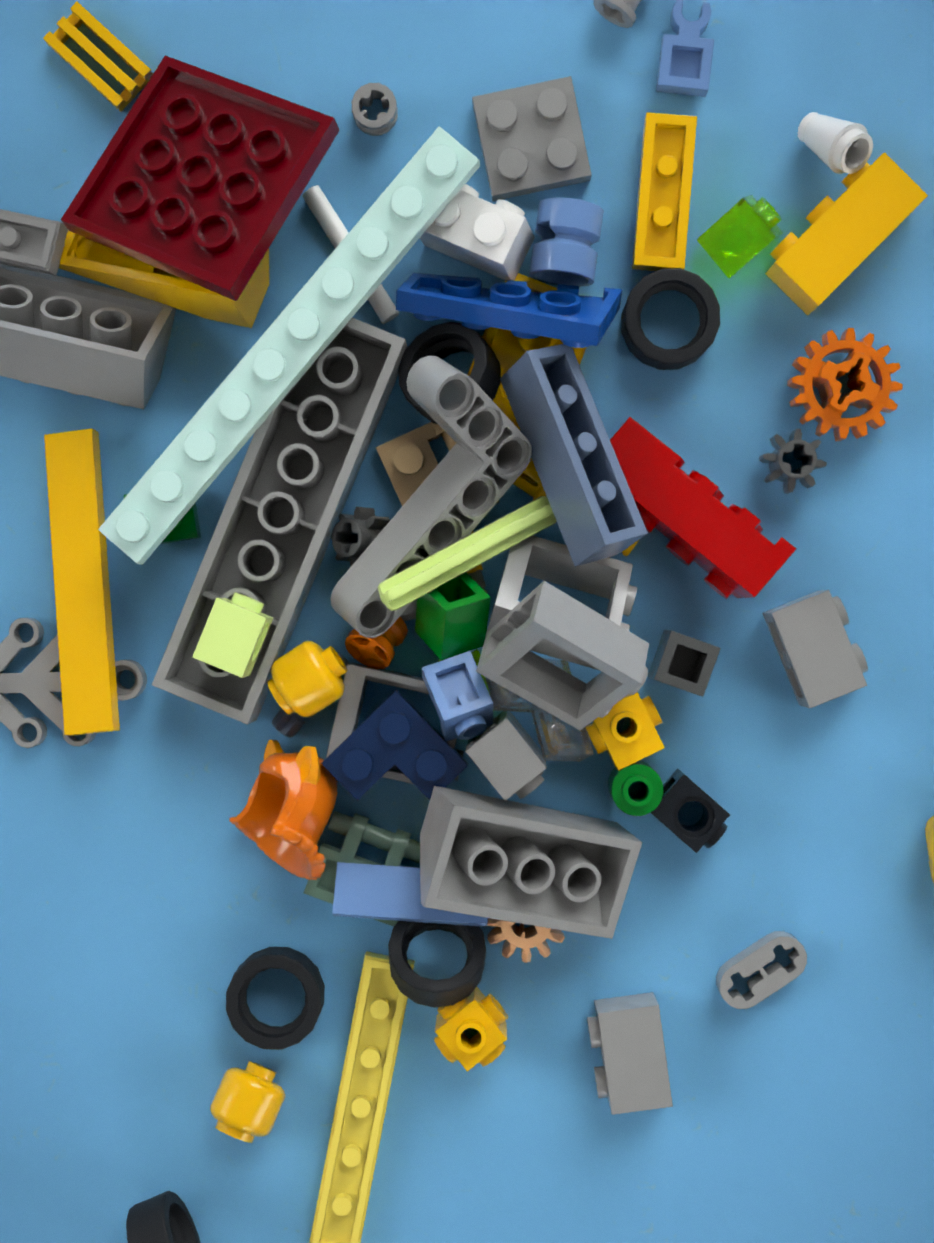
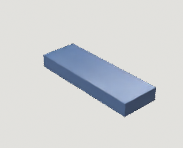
(388, 895)

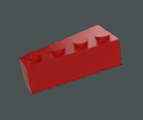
(690, 515)

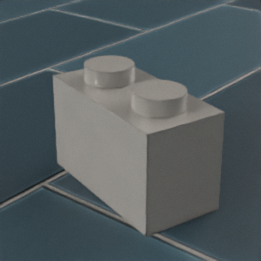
(816, 648)
(508, 757)
(632, 1053)

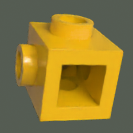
(637, 741)
(472, 1012)

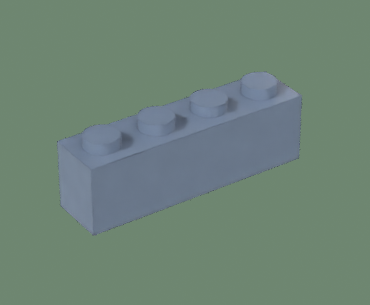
(573, 454)

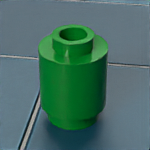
(621, 780)

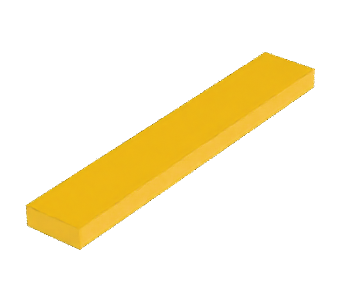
(81, 583)

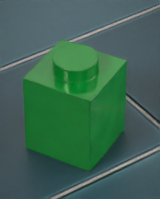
(453, 617)

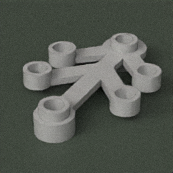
(39, 683)

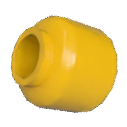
(307, 679)
(247, 1102)

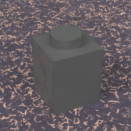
(683, 662)

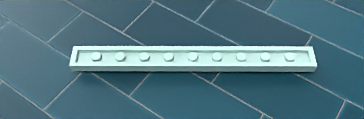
(290, 346)

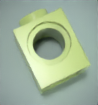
(233, 634)

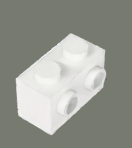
(482, 234)

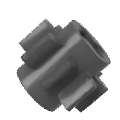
(802, 451)
(356, 533)

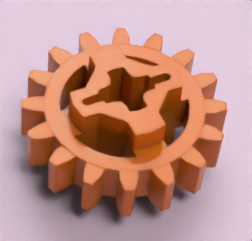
(864, 391)

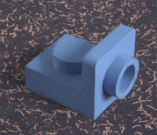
(459, 697)

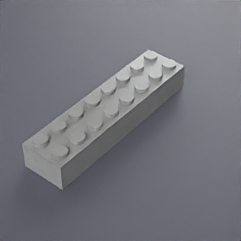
(284, 513)

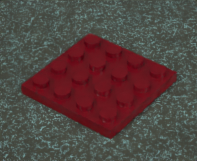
(201, 176)

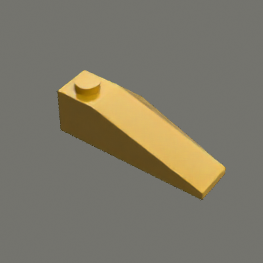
(134, 276)

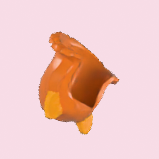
(290, 809)

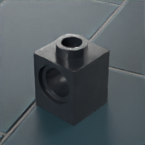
(708, 829)

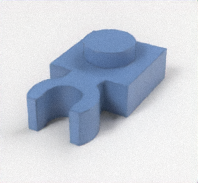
(686, 57)

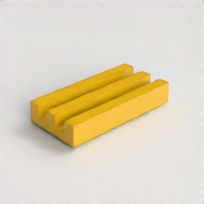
(69, 29)

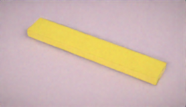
(360, 1105)

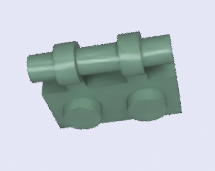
(356, 831)

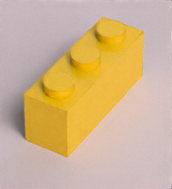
(843, 232)

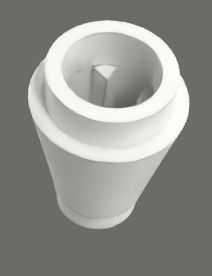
(837, 142)

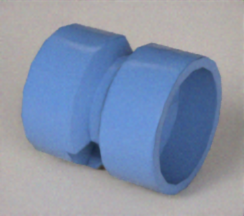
(567, 233)

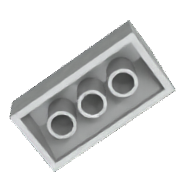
(81, 336)
(524, 863)

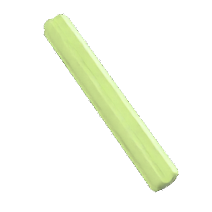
(466, 554)

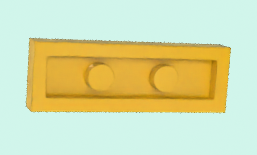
(664, 191)

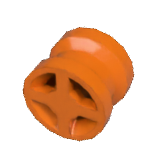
(376, 651)

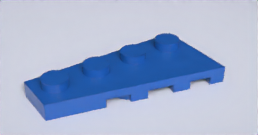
(512, 307)

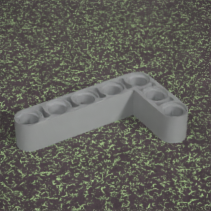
(450, 500)

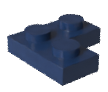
(396, 737)

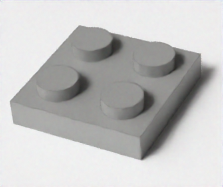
(531, 138)

